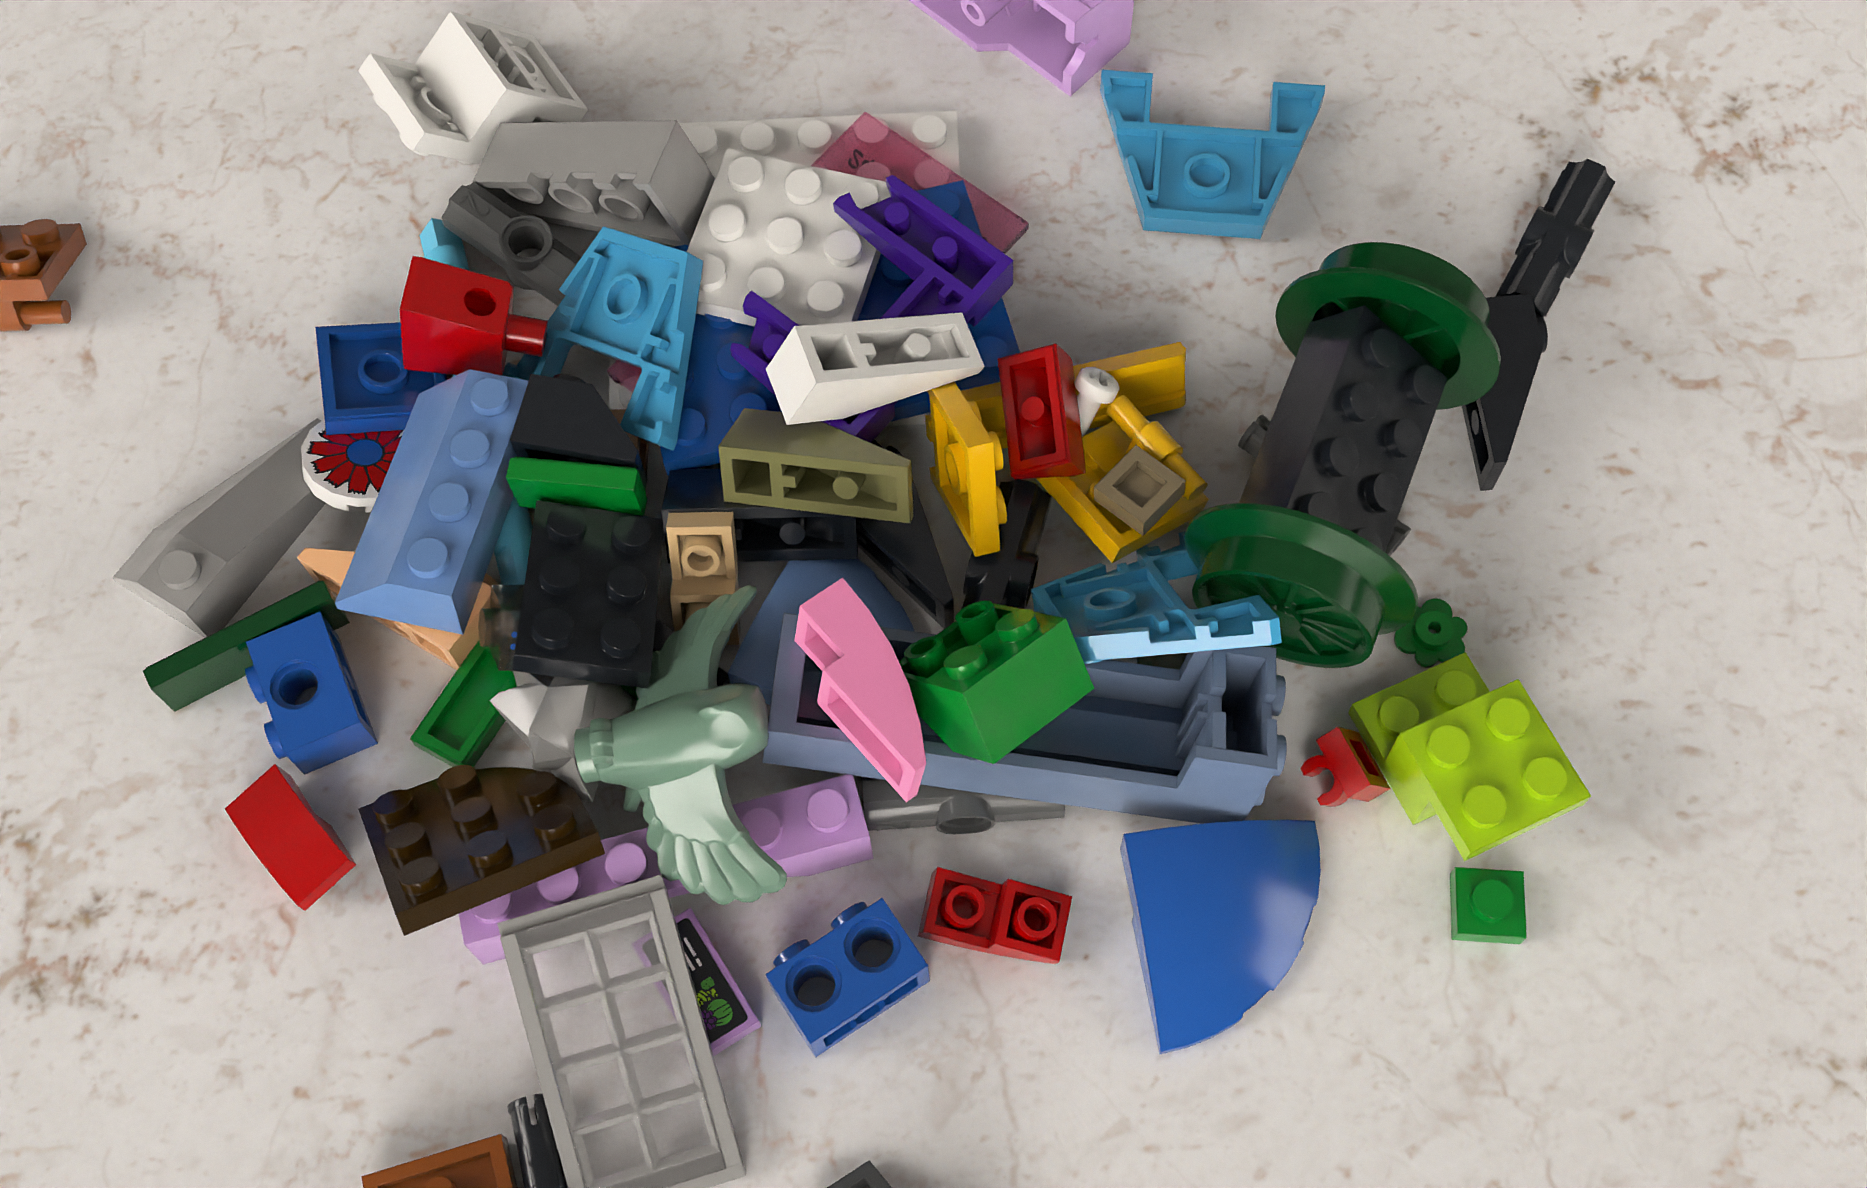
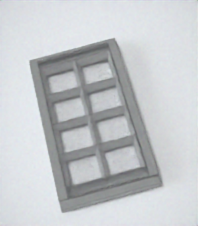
(621, 1042)

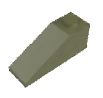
(812, 469)

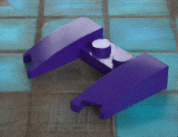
(946, 260)

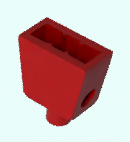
(462, 321)

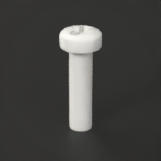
(1094, 389)

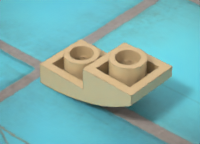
(701, 563)

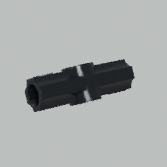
(1558, 234)
(1011, 572)

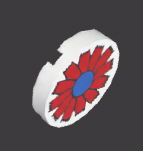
(347, 466)

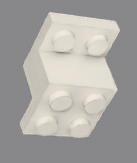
(467, 86)

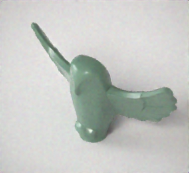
(677, 756)

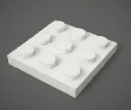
(777, 234)

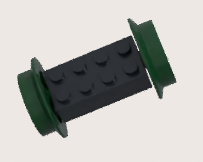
(1377, 351)

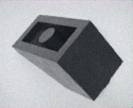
(571, 423)

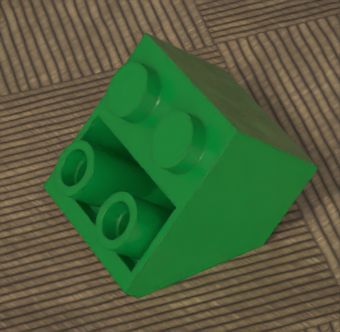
(995, 678)

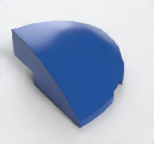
(1218, 918)

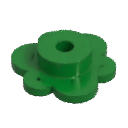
(1427, 646)

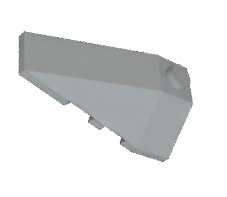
(226, 542)

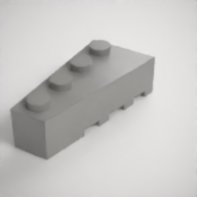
(601, 174)

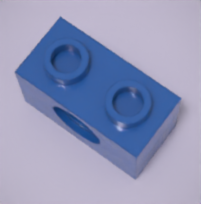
(329, 723)

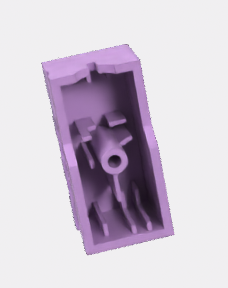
(1054, 37)

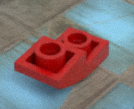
(289, 837)
(995, 917)

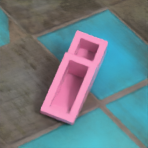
(863, 684)

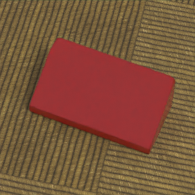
(1041, 414)

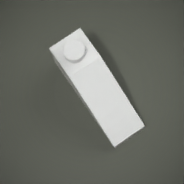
(865, 364)

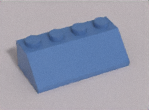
(439, 506)

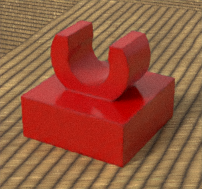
(1352, 766)

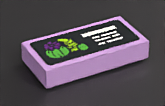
(720, 999)

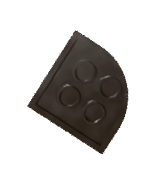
(474, 839)

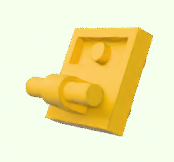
(1102, 452)

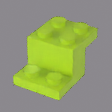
(1468, 755)

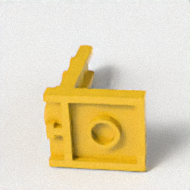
(971, 433)

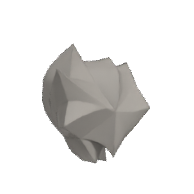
(549, 711)

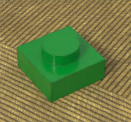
(1487, 905)

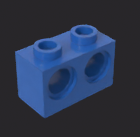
(859, 990)

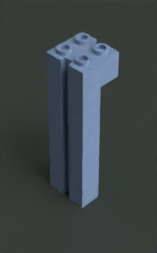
(1139, 743)

